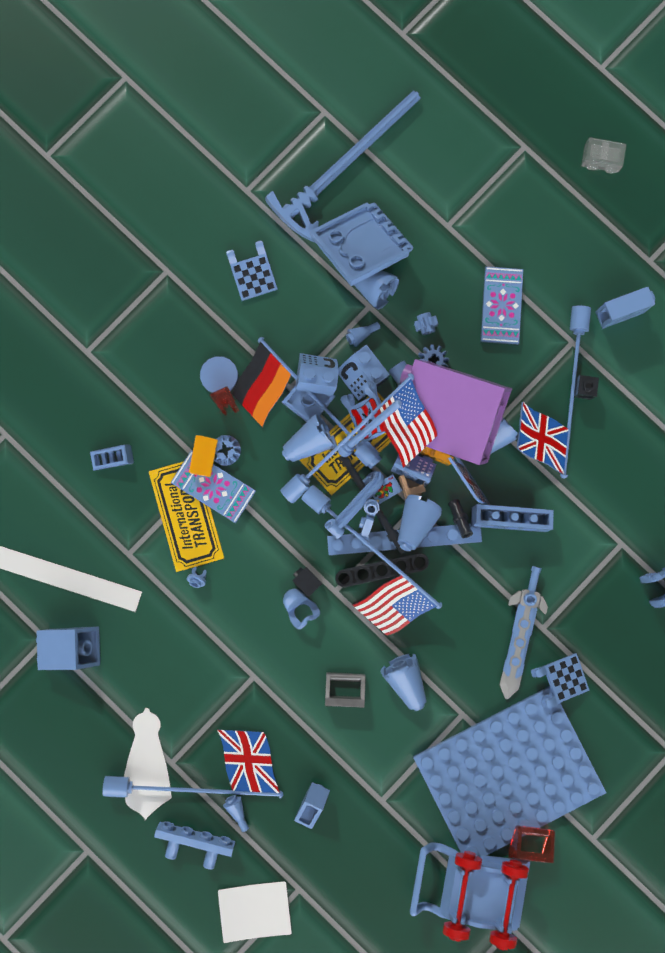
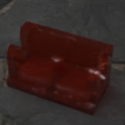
(223, 398)

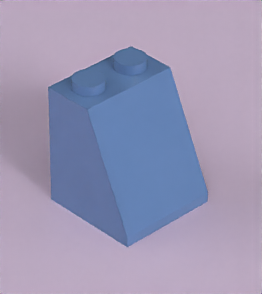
(68, 648)

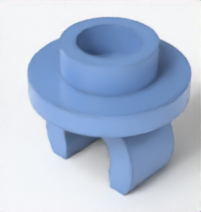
(196, 580)

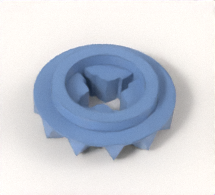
(233, 454)

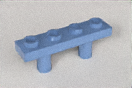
(202, 840)

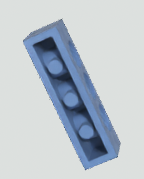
(511, 518)

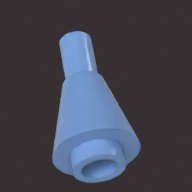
(357, 335)
(235, 809)

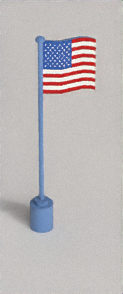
(408, 429)
(394, 602)

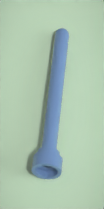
(348, 448)

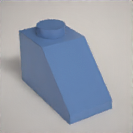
(312, 805)

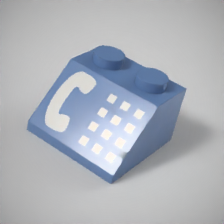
(418, 469)

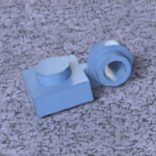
(367, 521)

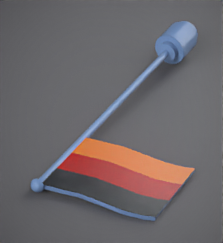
(264, 384)

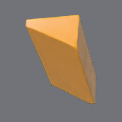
(203, 456)

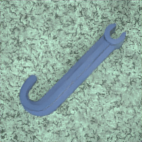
(374, 482)

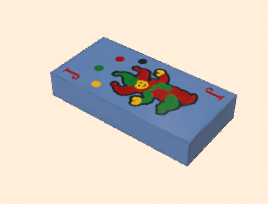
(388, 489)

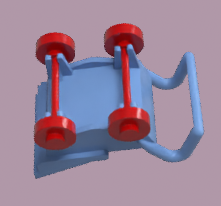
(477, 893)

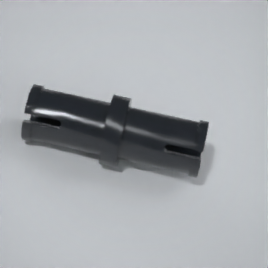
(460, 518)

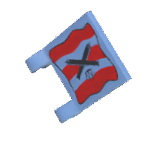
(363, 409)

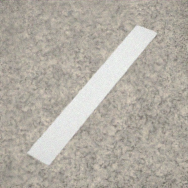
(69, 579)

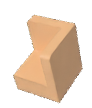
(410, 487)

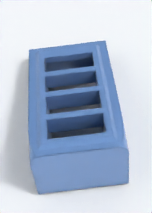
(124, 457)

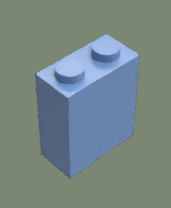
(625, 307)

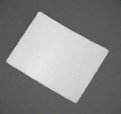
(254, 911)

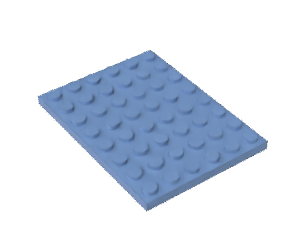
(508, 773)

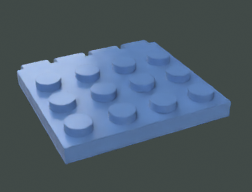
(361, 242)

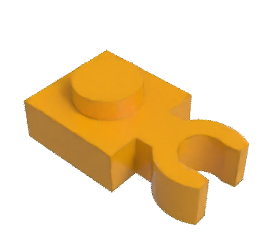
(436, 455)

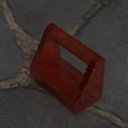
(548, 850)

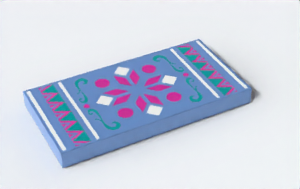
(501, 305)
(218, 492)

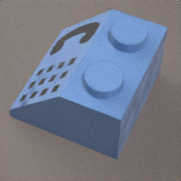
(362, 369)
(317, 374)

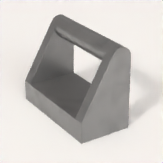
(345, 701)

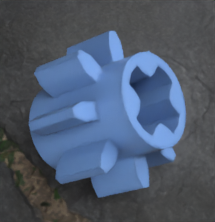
(426, 323)

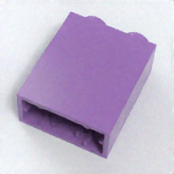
(462, 408)

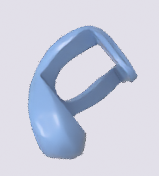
(292, 600)

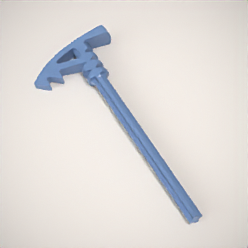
(310, 193)

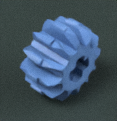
(441, 360)

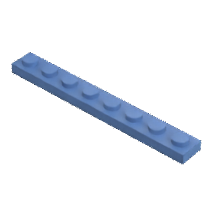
(435, 537)

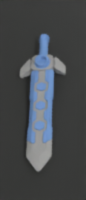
(521, 633)

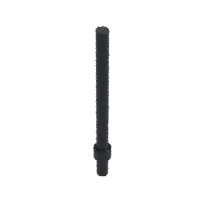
(392, 534)

